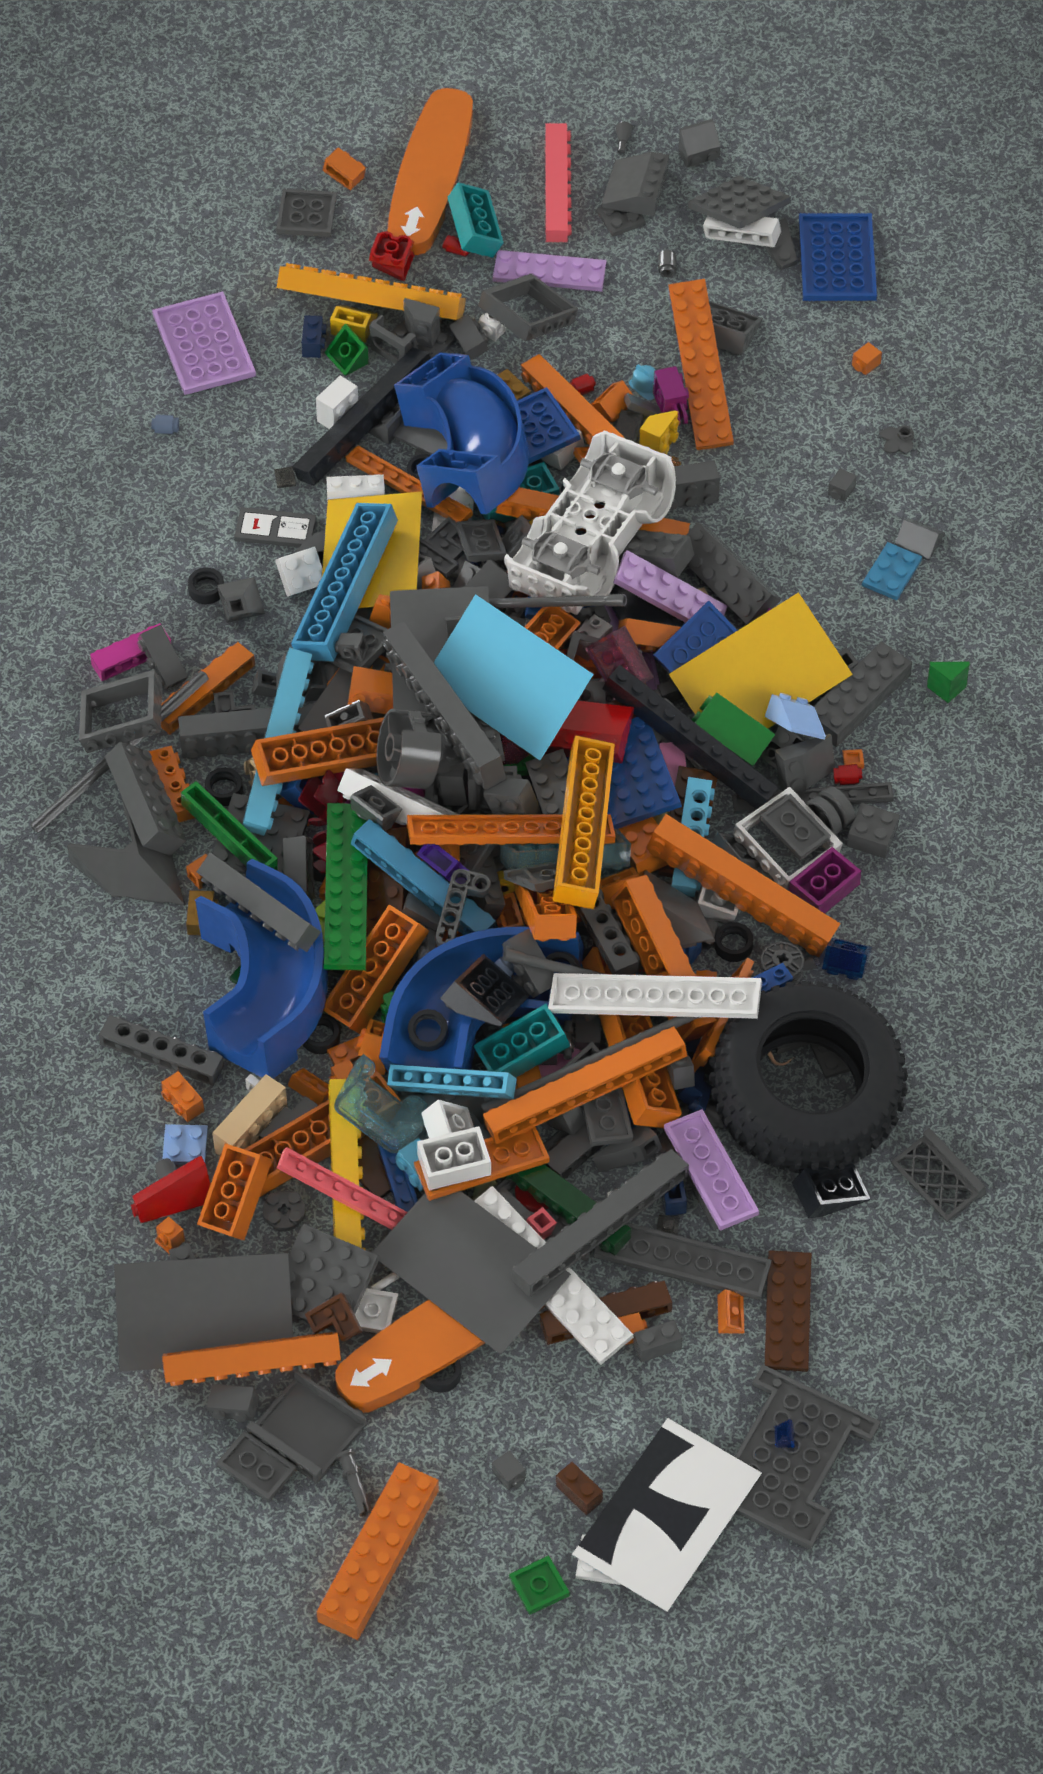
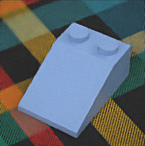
(795, 715)

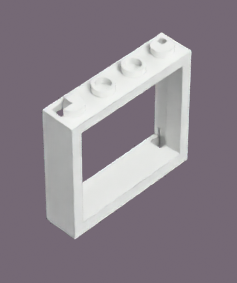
(756, 851)

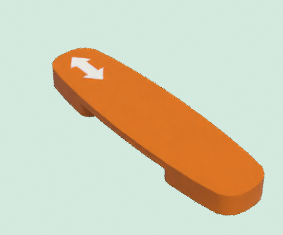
(431, 167)
(402, 1357)

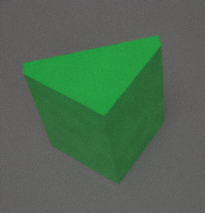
(347, 351)
(947, 678)

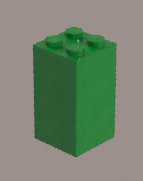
(733, 728)

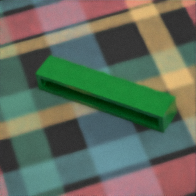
(225, 826)

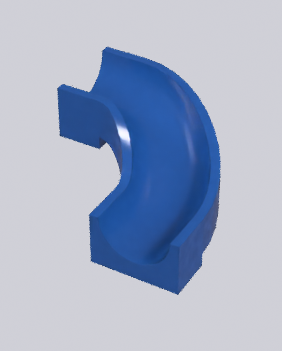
(481, 426)
(432, 977)
(278, 987)

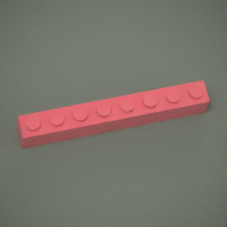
(556, 182)

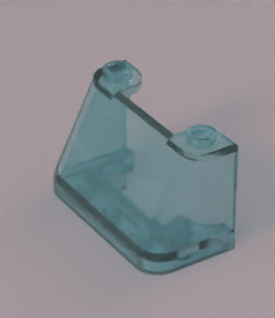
(377, 1111)

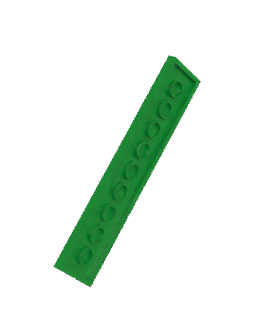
(344, 892)

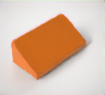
(309, 1086)
(730, 1312)

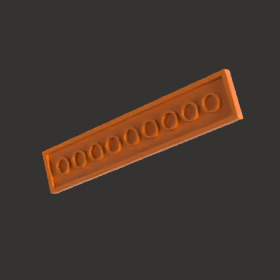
(701, 364)
(490, 829)

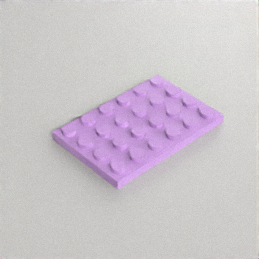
(203, 343)

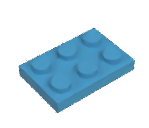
(892, 571)

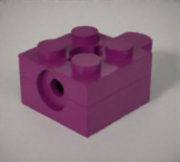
(670, 392)

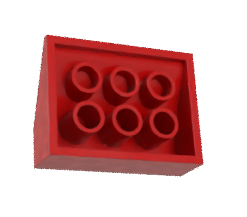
(597, 722)

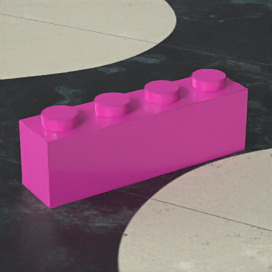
(119, 656)

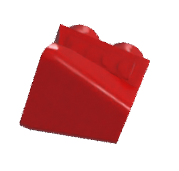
(392, 254)

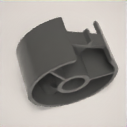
(406, 751)

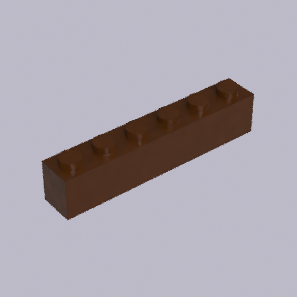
(647, 1300)

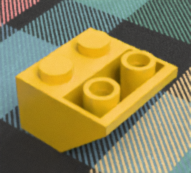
(356, 319)
(660, 431)

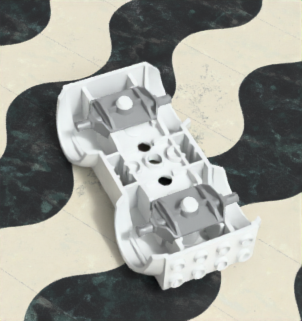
(636, 491)

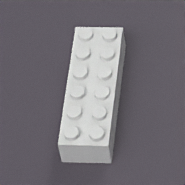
(411, 803)

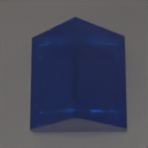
(785, 1435)

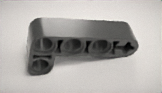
(456, 910)

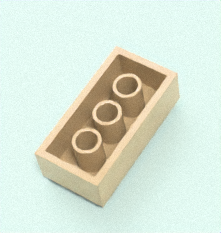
(251, 1115)

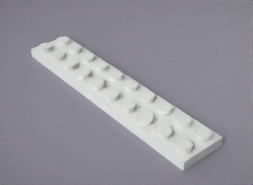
(655, 995)
(574, 1301)

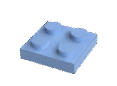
(185, 1143)

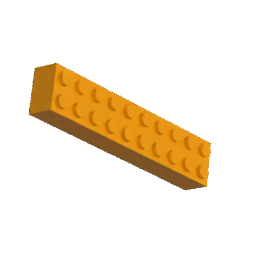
(365, 291)
(584, 822)

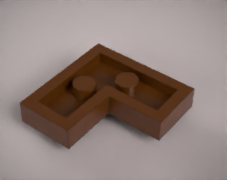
(337, 1313)

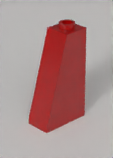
(173, 1193)

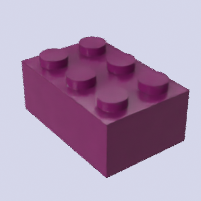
(826, 880)

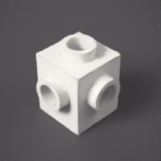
(491, 327)

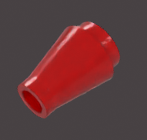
(452, 245)

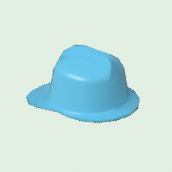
(643, 381)

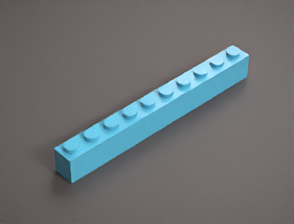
(281, 722)

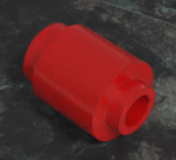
(583, 384)
(847, 774)

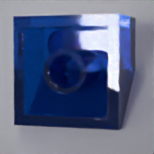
(846, 958)

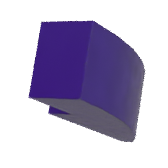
(441, 861)

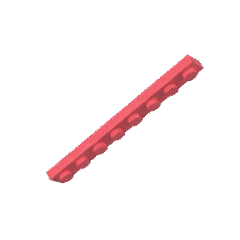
(340, 1189)

